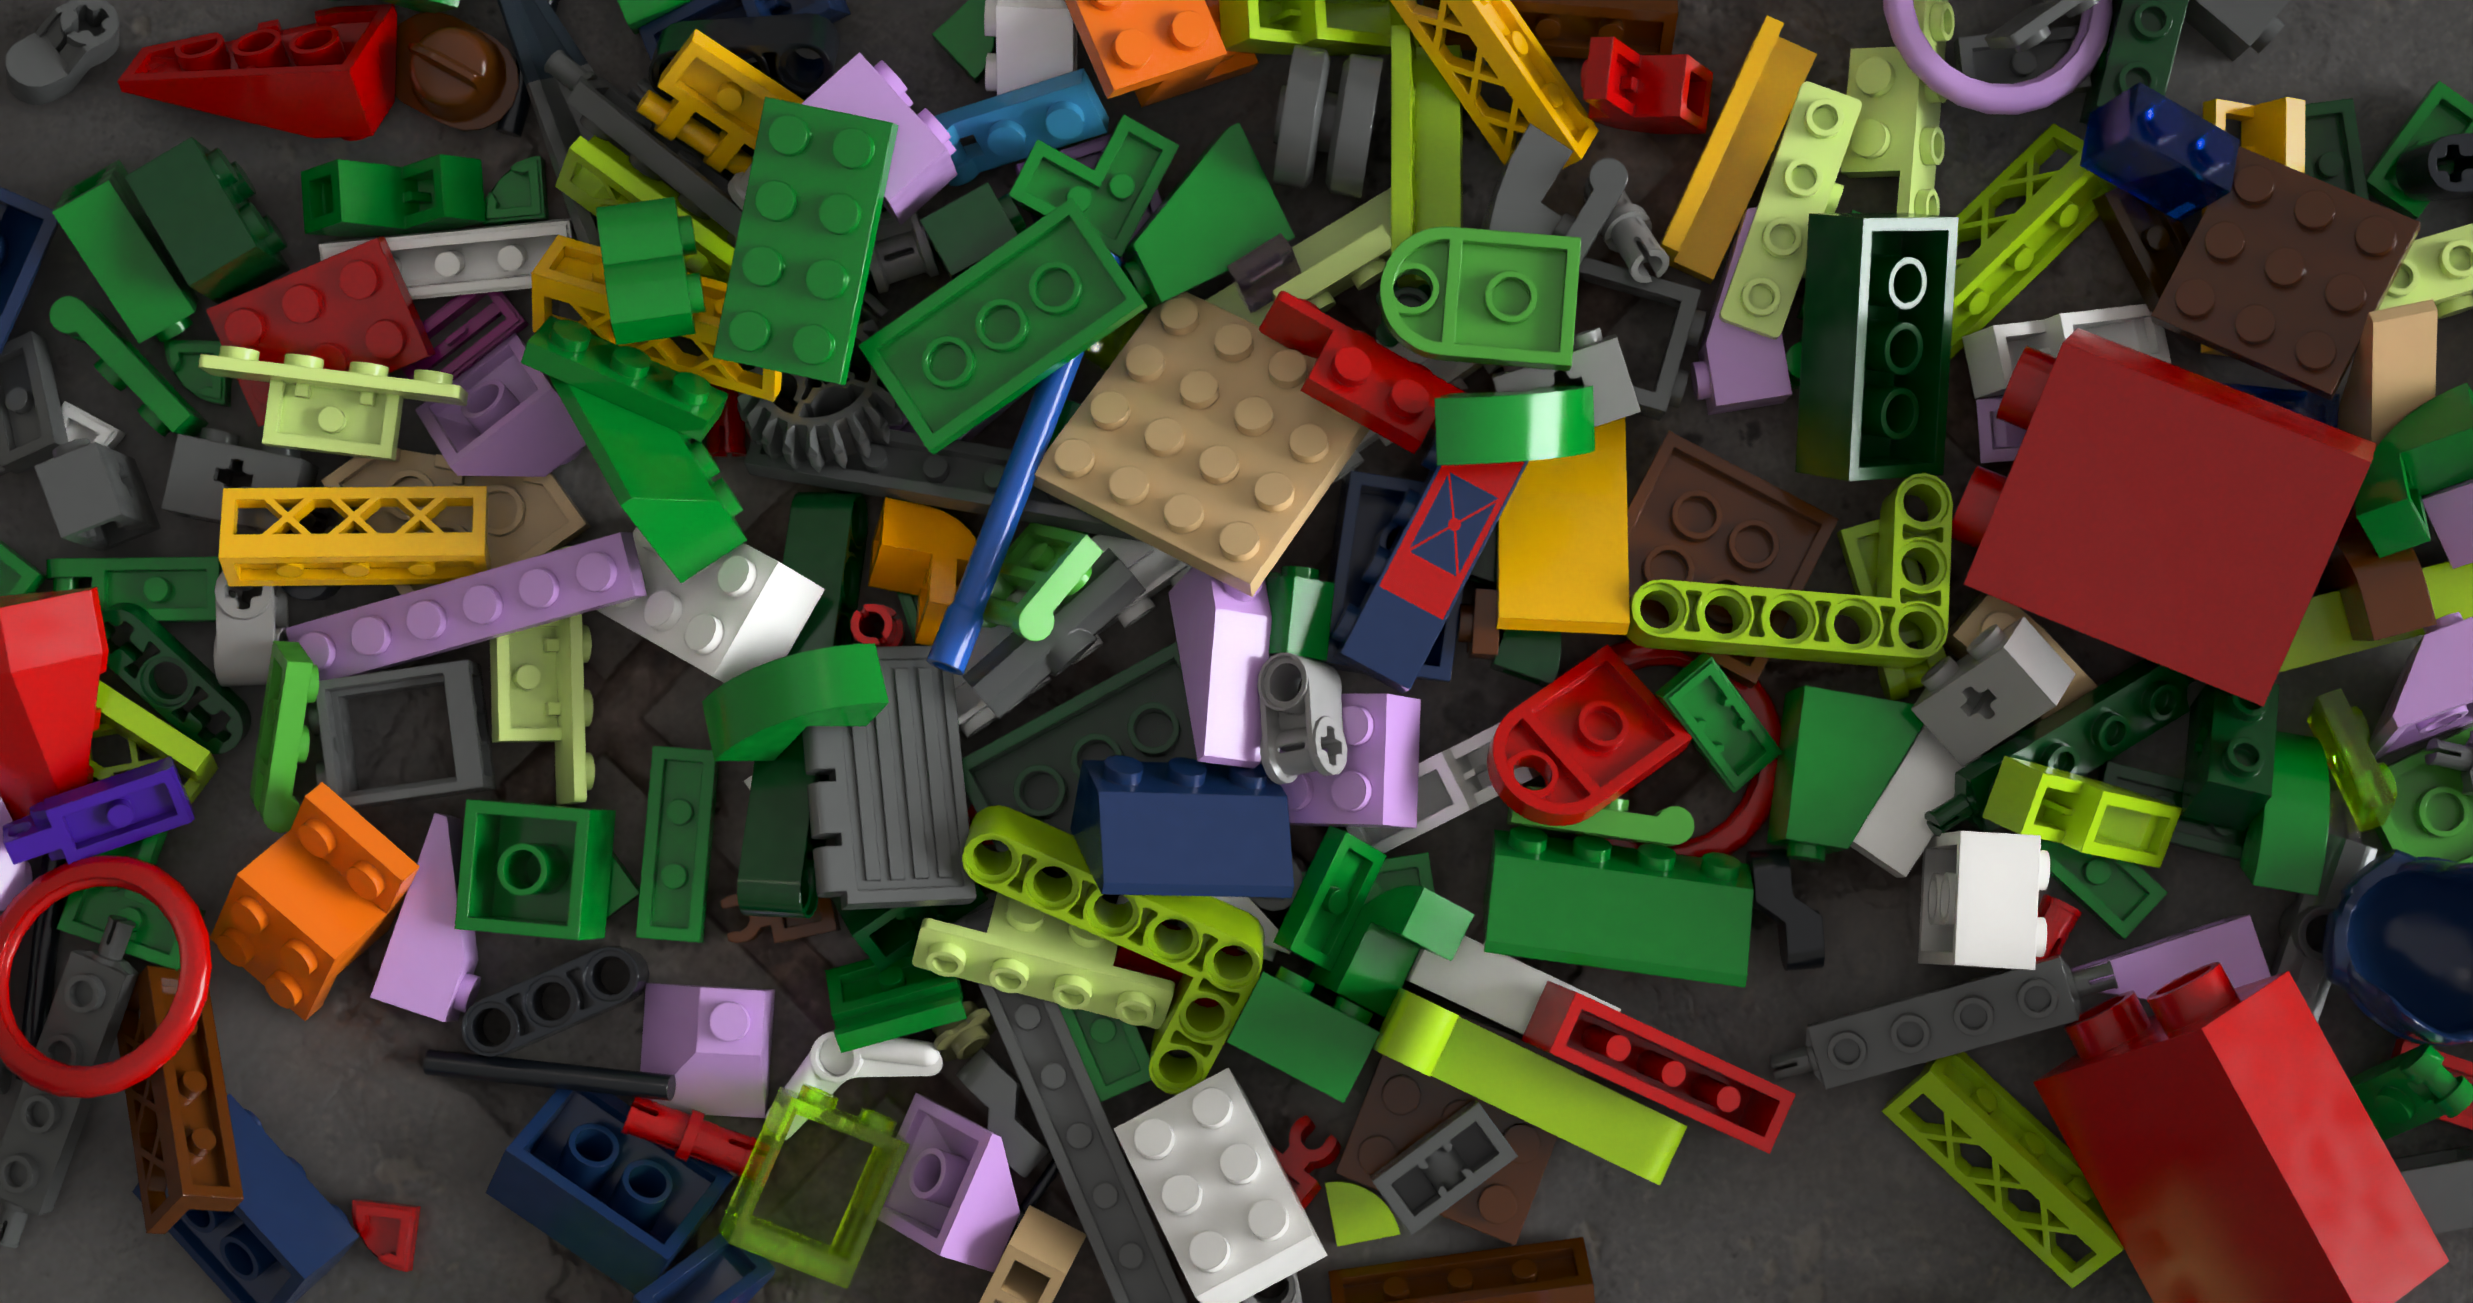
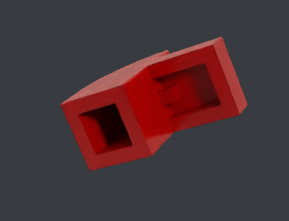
(1645, 90)

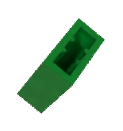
(1205, 222)
(126, 254)
(1834, 767)

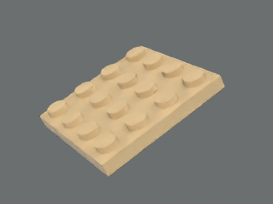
(1202, 443)

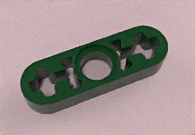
(192, 724)

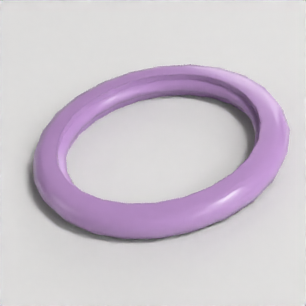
(1999, 97)

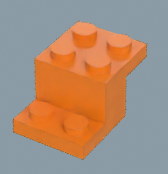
(1156, 46)
(313, 902)

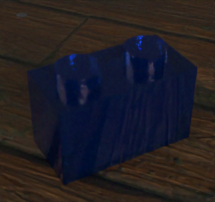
(2159, 152)

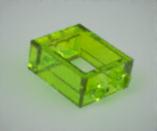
(828, 1262)

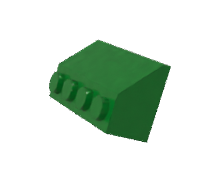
(659, 482)
(1618, 906)

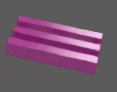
(452, 310)

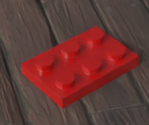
(332, 310)

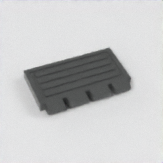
(893, 795)

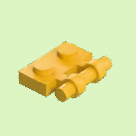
(722, 90)

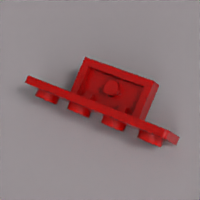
(1358, 373)

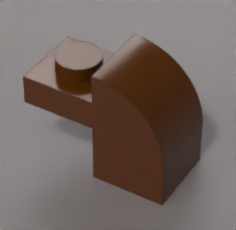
(2378, 593)

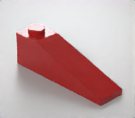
(301, 80)
(48, 693)

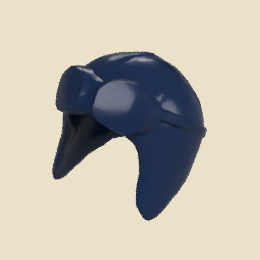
(2407, 946)

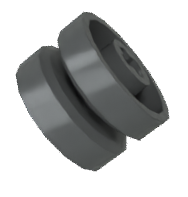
(1326, 121)

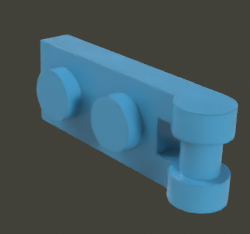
(1009, 124)

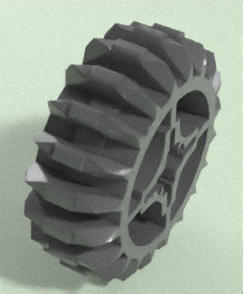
(828, 416)

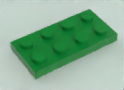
(805, 240)
(1002, 326)

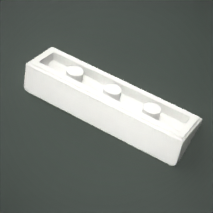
(467, 258)

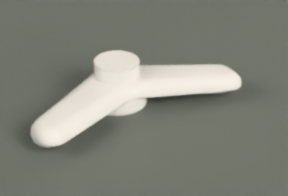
(829, 1068)

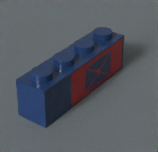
(1423, 569)

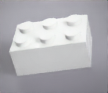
(723, 617)
(1983, 900)
(1219, 1191)

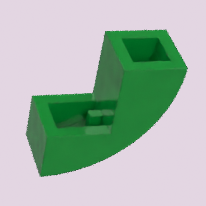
(392, 200)
(1514, 425)
(2415, 459)
(773, 703)
(2290, 832)
(1388, 941)

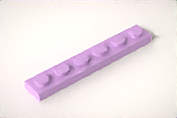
(474, 608)

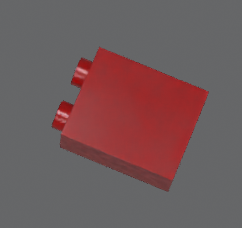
(2160, 511)
(2235, 1149)

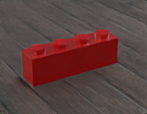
(1658, 1066)

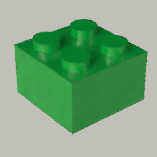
(535, 869)
(1303, 1034)

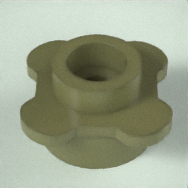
(966, 1036)

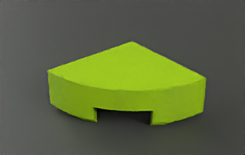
(1358, 1213)

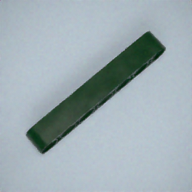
(776, 860)

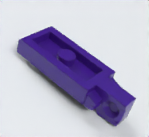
(102, 815)

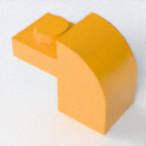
(921, 555)

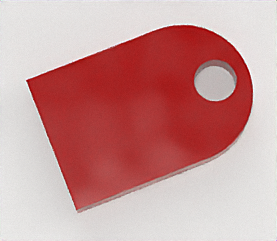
(1587, 737)

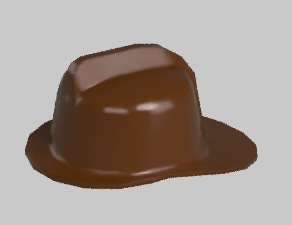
(454, 72)

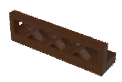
(1568, 25)
(187, 1105)
(1513, 1274)

